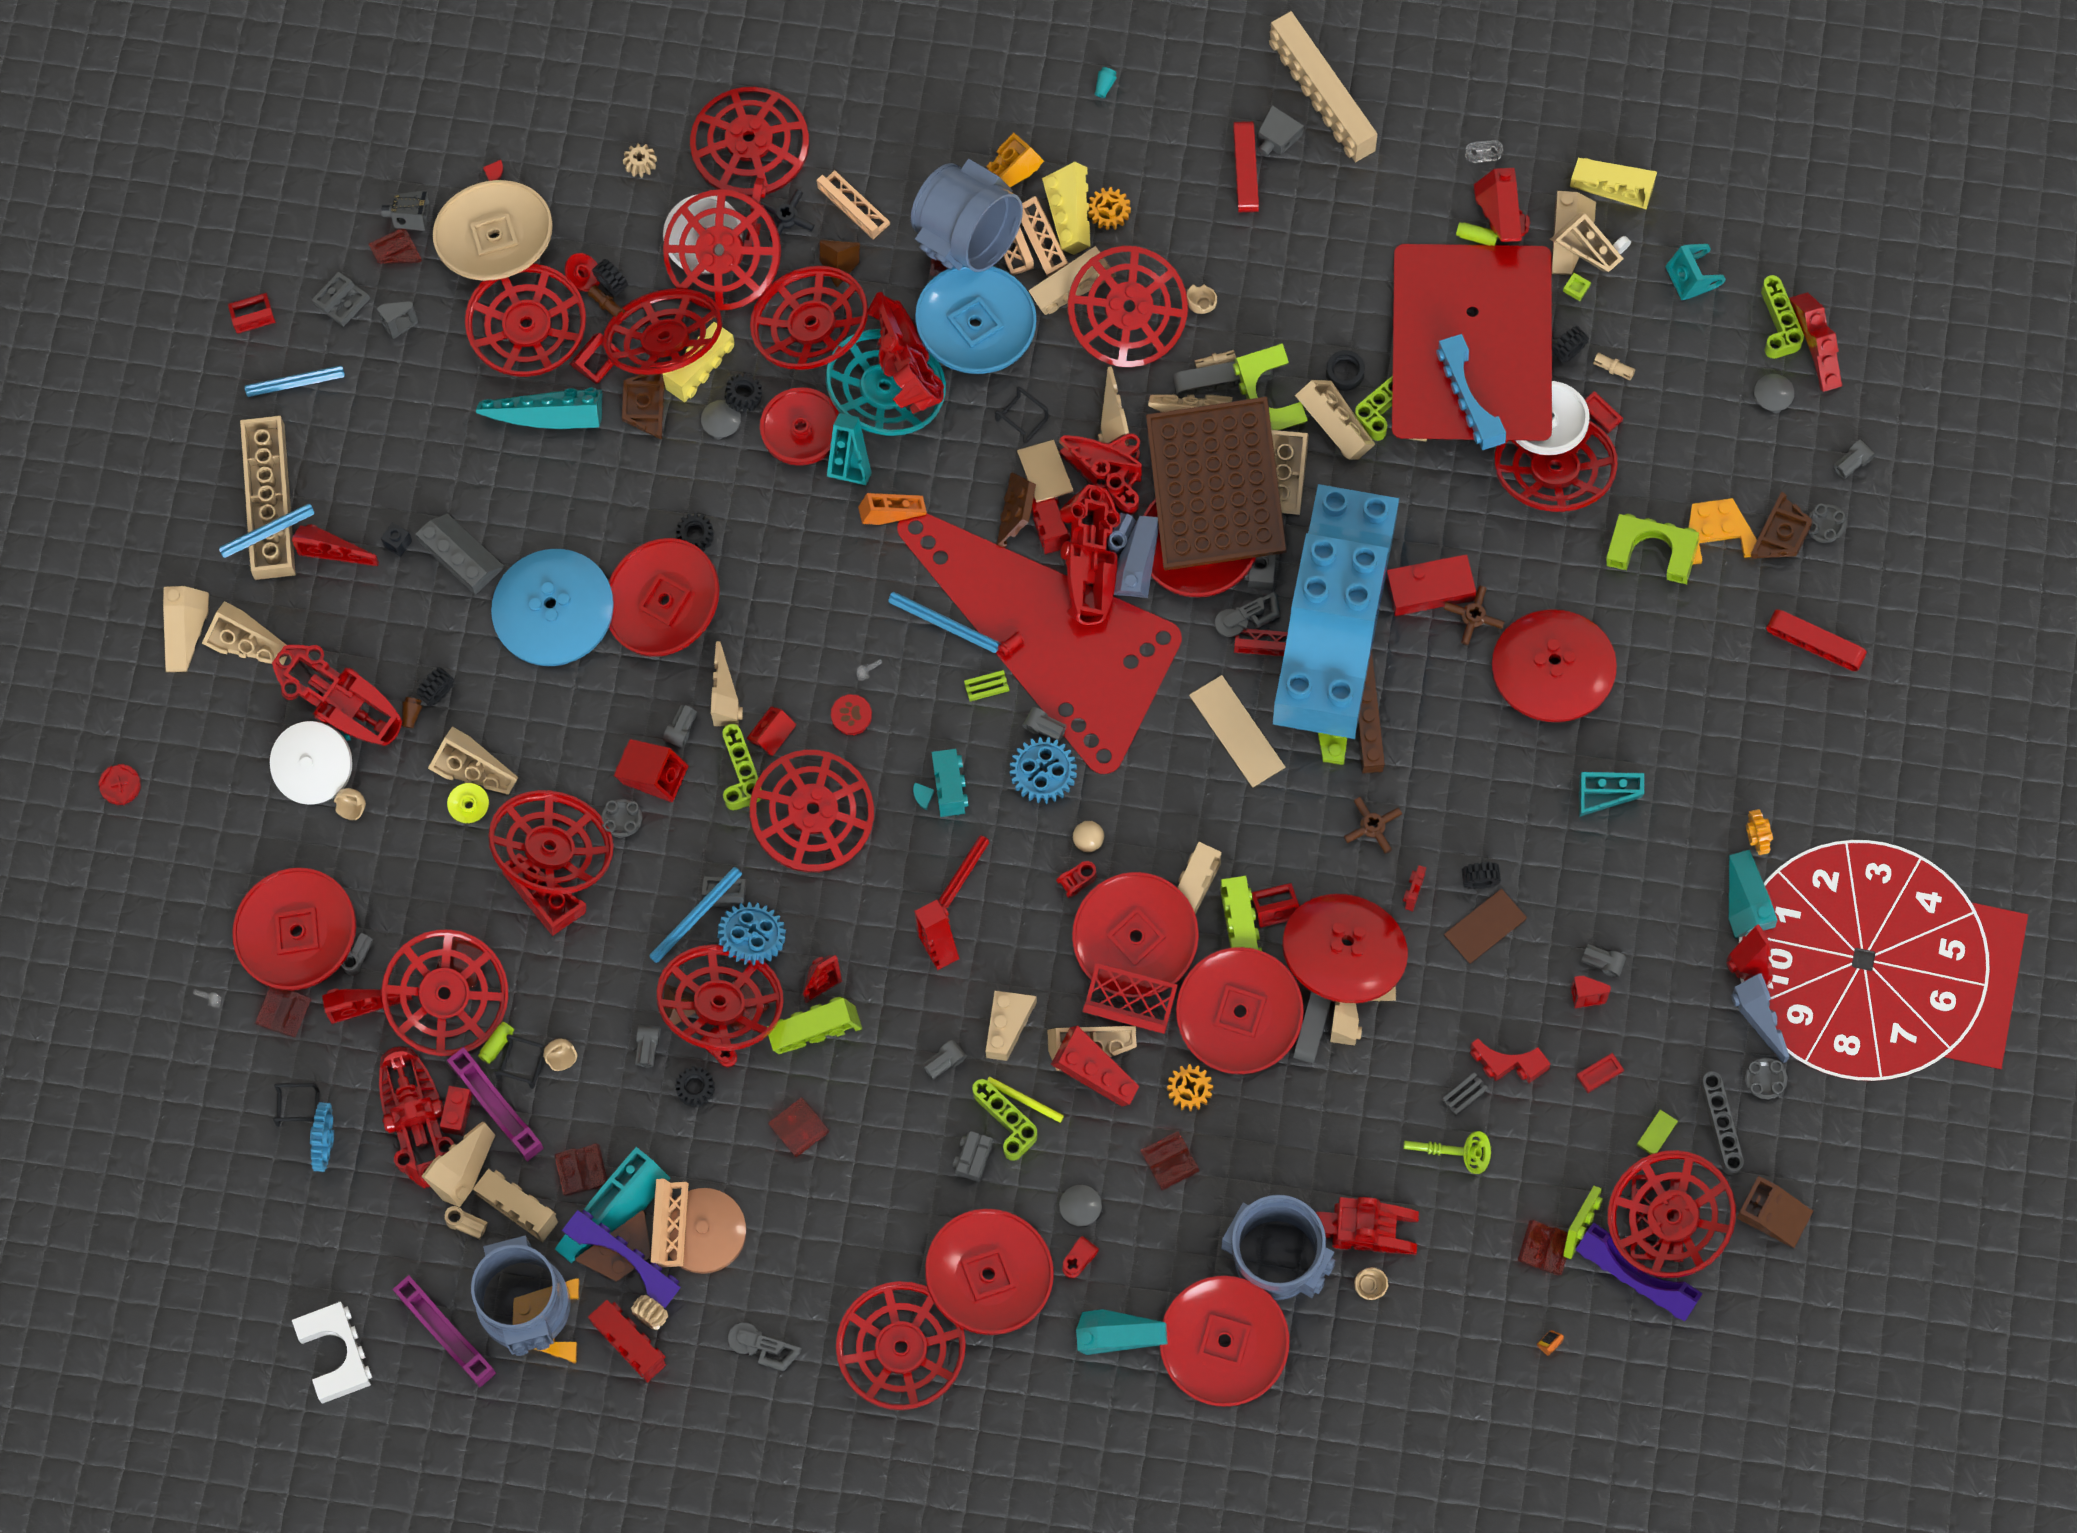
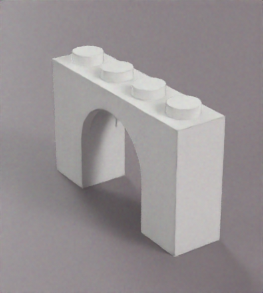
(352, 1373)

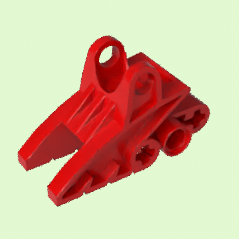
(1108, 461)
(1367, 1225)

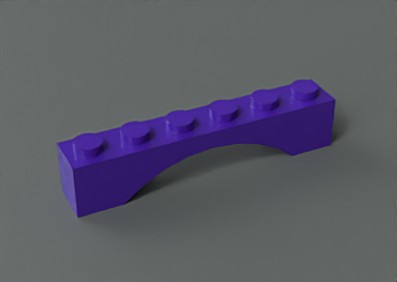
(585, 1231)
(1673, 1296)

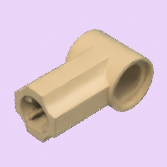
(467, 1223)

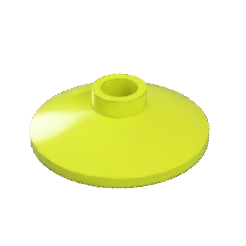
(466, 794)

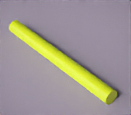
(1026, 1100)

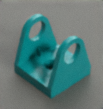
(1686, 273)

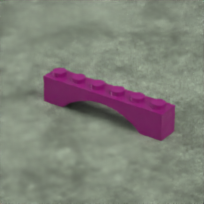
(495, 1104)
(443, 1331)

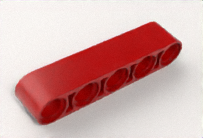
(1246, 166)
(1816, 640)

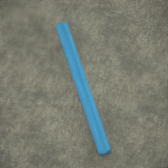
(944, 622)
(695, 914)

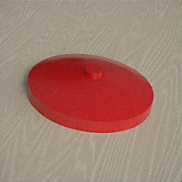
(798, 426)

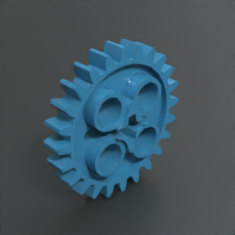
(1054, 784)
(751, 933)
(321, 1137)

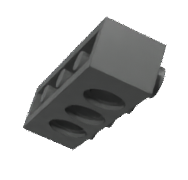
(1263, 577)

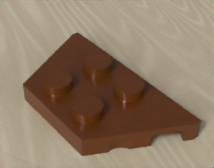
(644, 403)
(1016, 508)
(1783, 531)
(610, 1262)

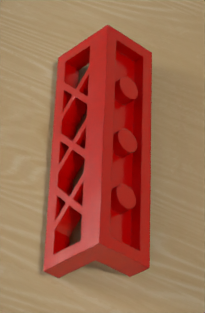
(1261, 647)

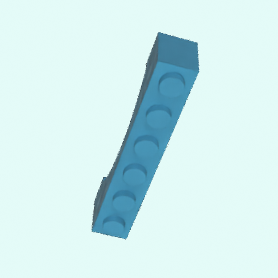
(1487, 428)

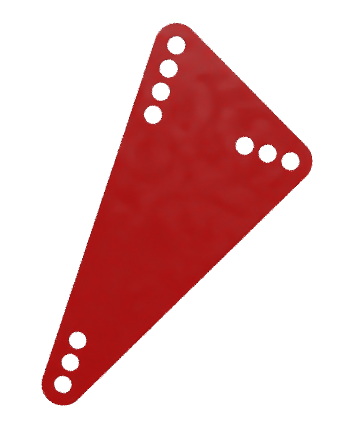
(1059, 655)

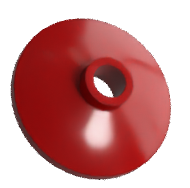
(581, 264)

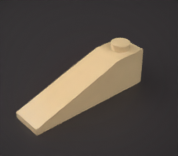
(1113, 416)

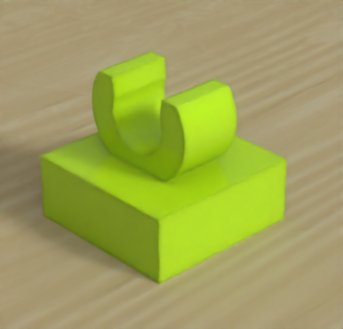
(1576, 287)

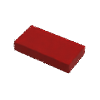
(1602, 412)
(1600, 1072)

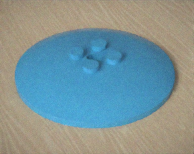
(965, 295)
(556, 633)

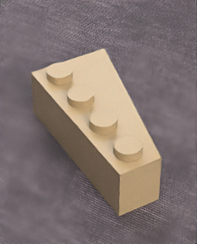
(1055, 289)
(1336, 418)
(516, 1205)

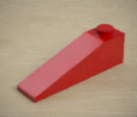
(1499, 202)
(318, 543)
(1752, 956)
(822, 977)
(350, 1003)

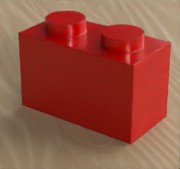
(456, 1111)

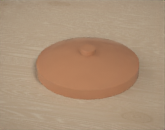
(712, 1232)

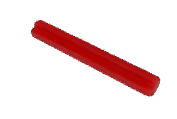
(963, 871)

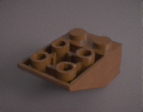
(1775, 1212)

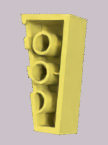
(1614, 181)
(1069, 206)
(685, 381)

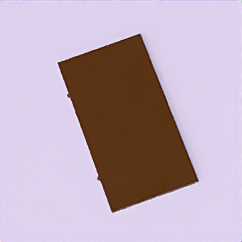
(1485, 926)

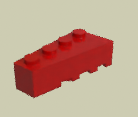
(552, 910)
(935, 934)
(1091, 1066)
(627, 1340)

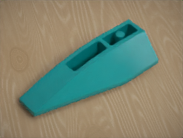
(548, 410)
(620, 1198)

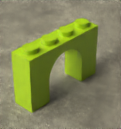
(1251, 367)
(1632, 530)

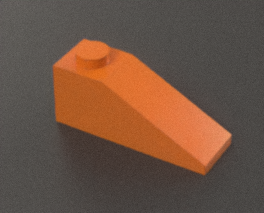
(889, 508)

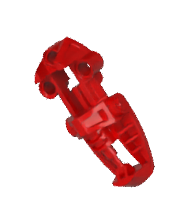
(905, 356)
(1087, 553)
(341, 699)
(411, 1110)

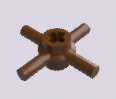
(1466, 613)
(1370, 831)

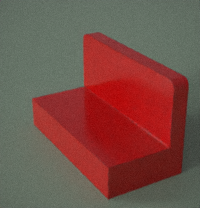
(772, 730)

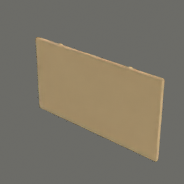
(1046, 470)

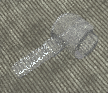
(862, 671)
(214, 999)

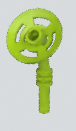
(1468, 1151)

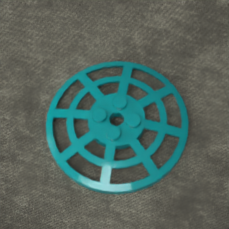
(871, 391)

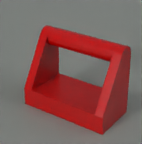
(252, 320)
(585, 353)
(1275, 912)
(1589, 992)

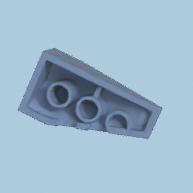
(1137, 559)
(1753, 1002)

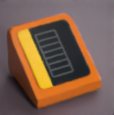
(1550, 1342)

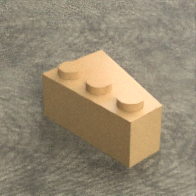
(1588, 243)
(1199, 874)
(1007, 1021)

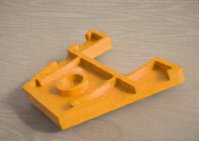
(1718, 522)
(532, 1304)

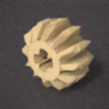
(635, 154)
(649, 1312)

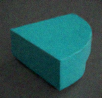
(922, 795)

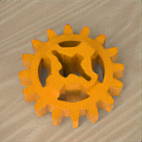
(1109, 200)
(1759, 832)
(1198, 1084)

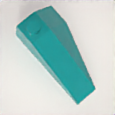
(1748, 896)
(1113, 1331)

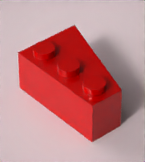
(1049, 524)

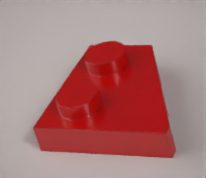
(1411, 895)

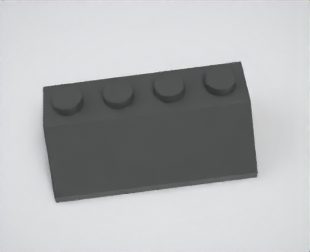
(459, 552)

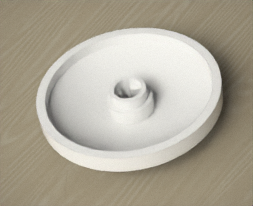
(706, 222)
(1569, 422)
(310, 762)

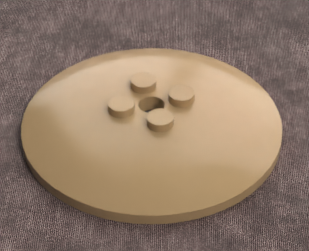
(488, 208)

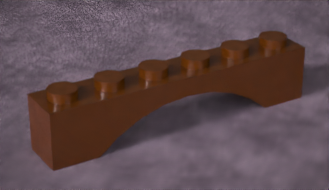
(1369, 726)

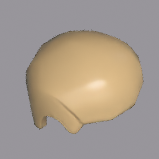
(1201, 299)
(350, 803)
(1088, 836)
(560, 1054)
(1371, 1283)

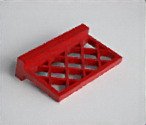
(1125, 1016)
(1675, 1247)

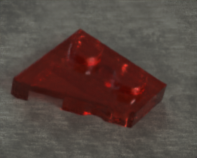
(395, 248)

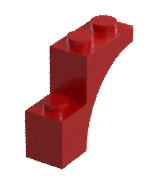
(1496, 1065)

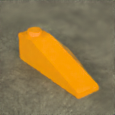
(1015, 161)

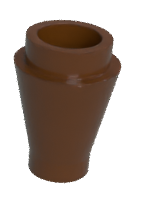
(410, 711)

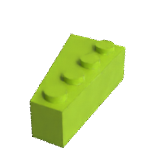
(1238, 913)
(814, 1025)

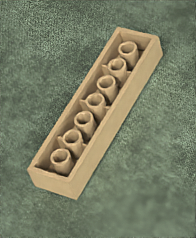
(1322, 87)
(267, 495)

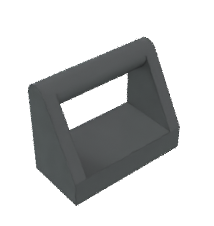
(391, 318)

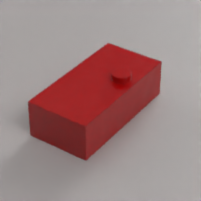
(1430, 585)

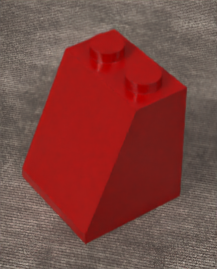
(651, 769)

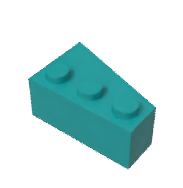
(848, 451)
(949, 782)
(1607, 790)

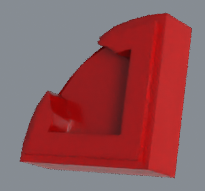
(494, 170)

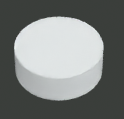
(1622, 244)

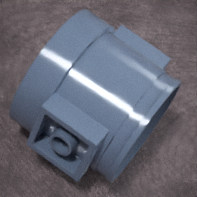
(966, 216)
(1286, 1210)
(543, 1328)

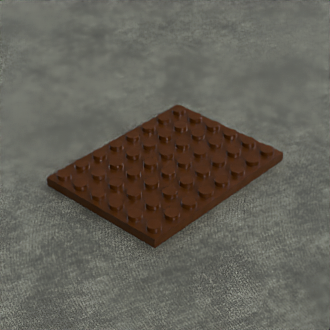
(1216, 483)

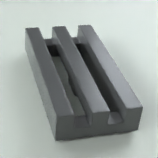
(1478, 1082)

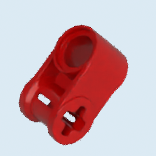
(1076, 878)
(723, 1060)
(1080, 1254)

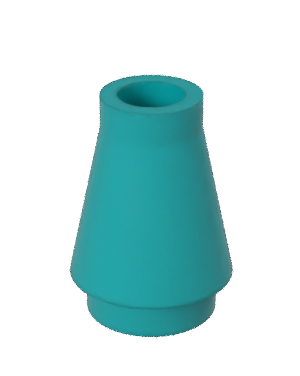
(1105, 80)

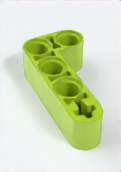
(1778, 315)
(1376, 410)
(739, 764)
(1001, 1115)

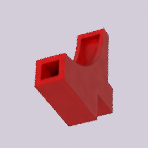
(1819, 338)

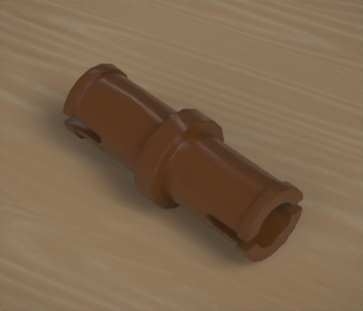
(605, 301)

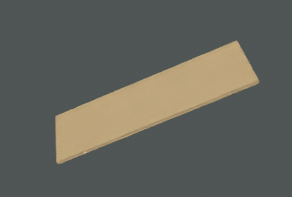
(1237, 731)

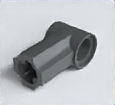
(1857, 456)
(1039, 722)
(678, 731)
(357, 953)
(1609, 962)
(647, 1039)
(948, 1056)

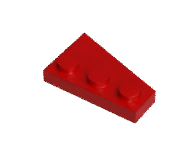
(758, 193)

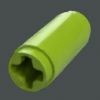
(1476, 234)
(495, 1043)

